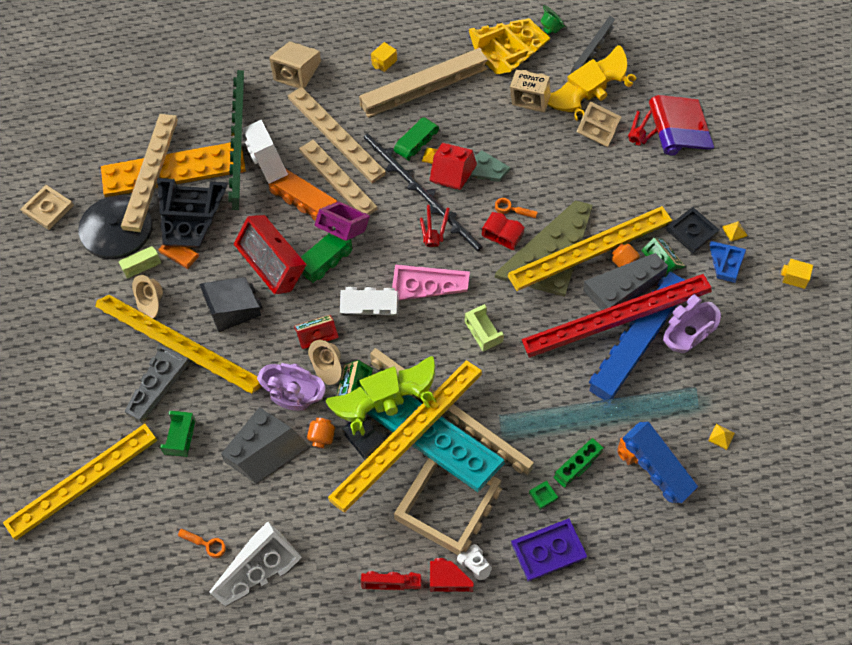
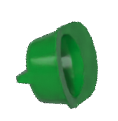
(551, 21)

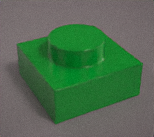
(543, 495)

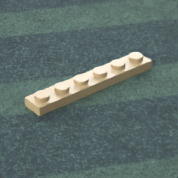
(337, 178)

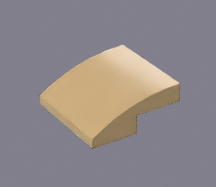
(598, 124)

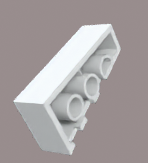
(263, 151)

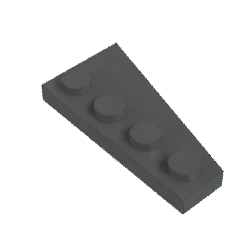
(596, 42)
(161, 375)

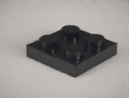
(692, 230)

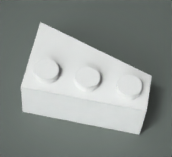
(369, 301)

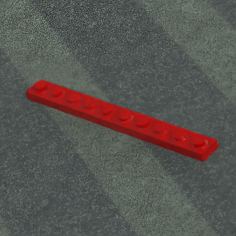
(616, 315)

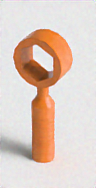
(522, 211)
(199, 541)

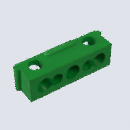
(579, 469)

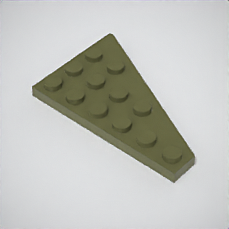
(561, 233)

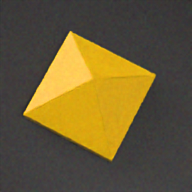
(428, 155)
(734, 231)
(721, 437)

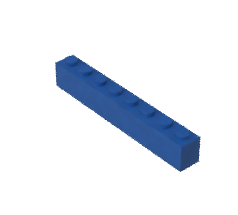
(631, 348)

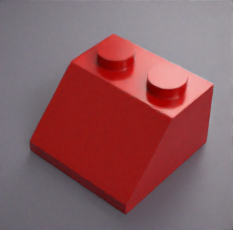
(452, 166)

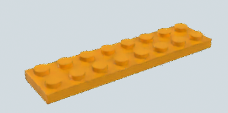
(181, 166)

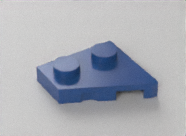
(726, 260)

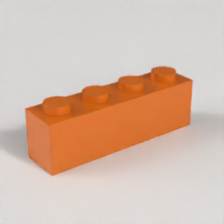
(301, 194)

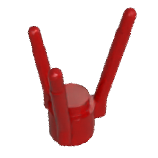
(639, 134)
(432, 237)

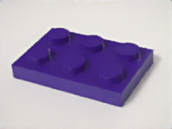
(548, 550)

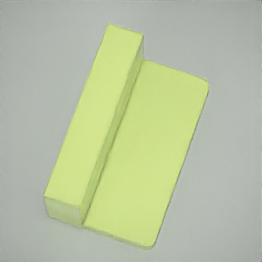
(139, 262)

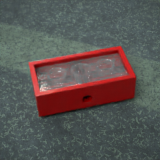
(269, 254)

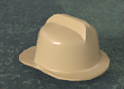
(147, 295)
(325, 361)

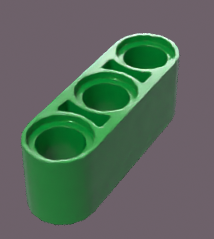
(415, 138)

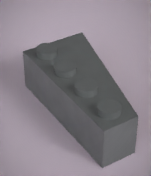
(625, 282)

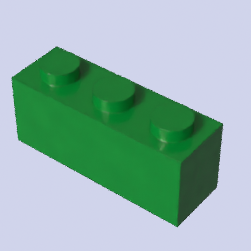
(325, 256)

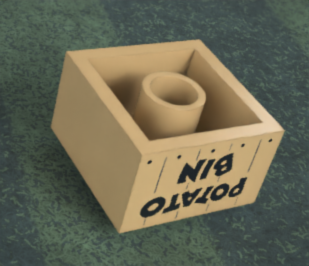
(530, 90)

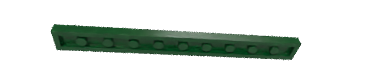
(236, 142)

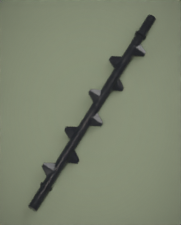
(428, 195)

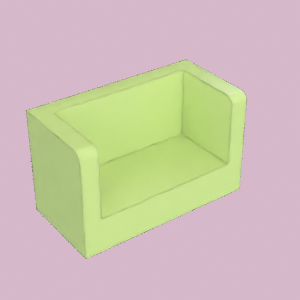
(482, 328)

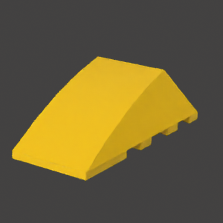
(508, 44)

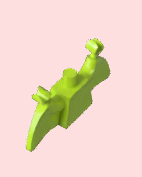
(384, 393)

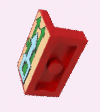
(317, 329)

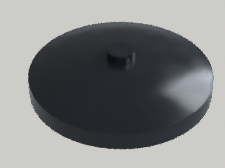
(102, 230)

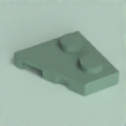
(489, 167)

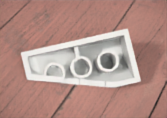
(260, 558)

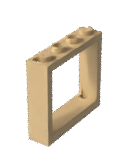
(474, 526)

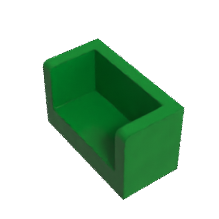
(179, 434)

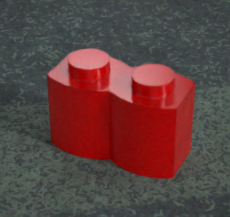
(503, 230)

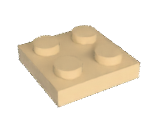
(47, 207)

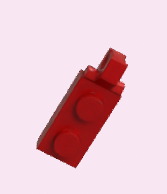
(390, 581)

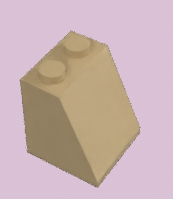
(294, 64)

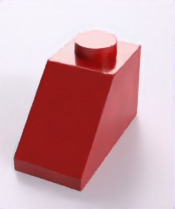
(448, 577)

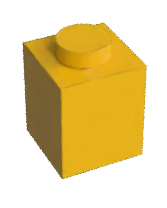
(383, 57)
(797, 273)

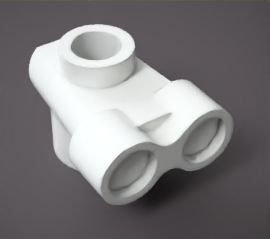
(475, 561)

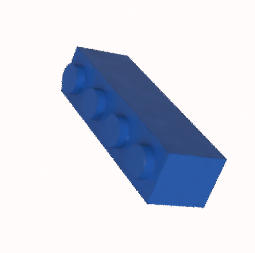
(659, 462)

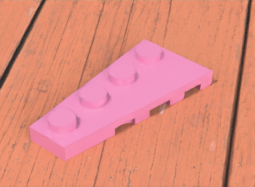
(428, 282)

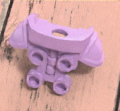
(702, 317)
(285, 393)

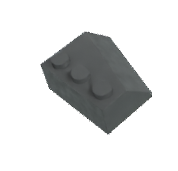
(262, 446)

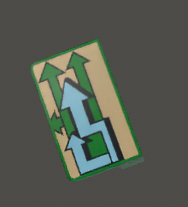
(664, 251)
(351, 375)

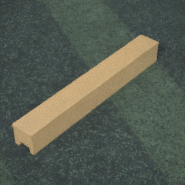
(423, 82)

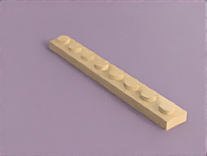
(337, 135)
(149, 172)

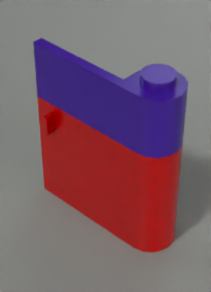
(680, 123)

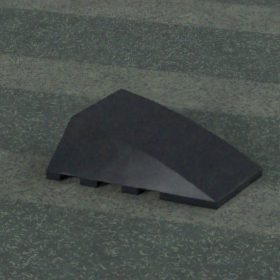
(187, 211)

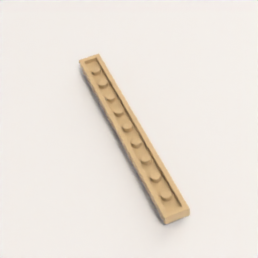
(470, 425)

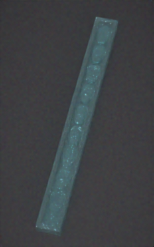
(598, 411)

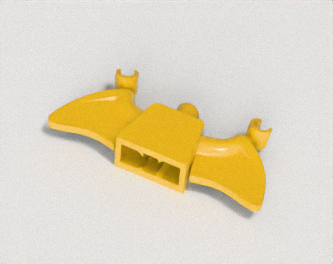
(591, 81)

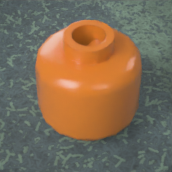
(624, 255)
(321, 432)

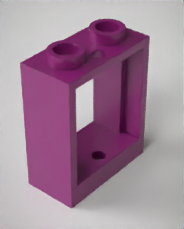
(338, 216)

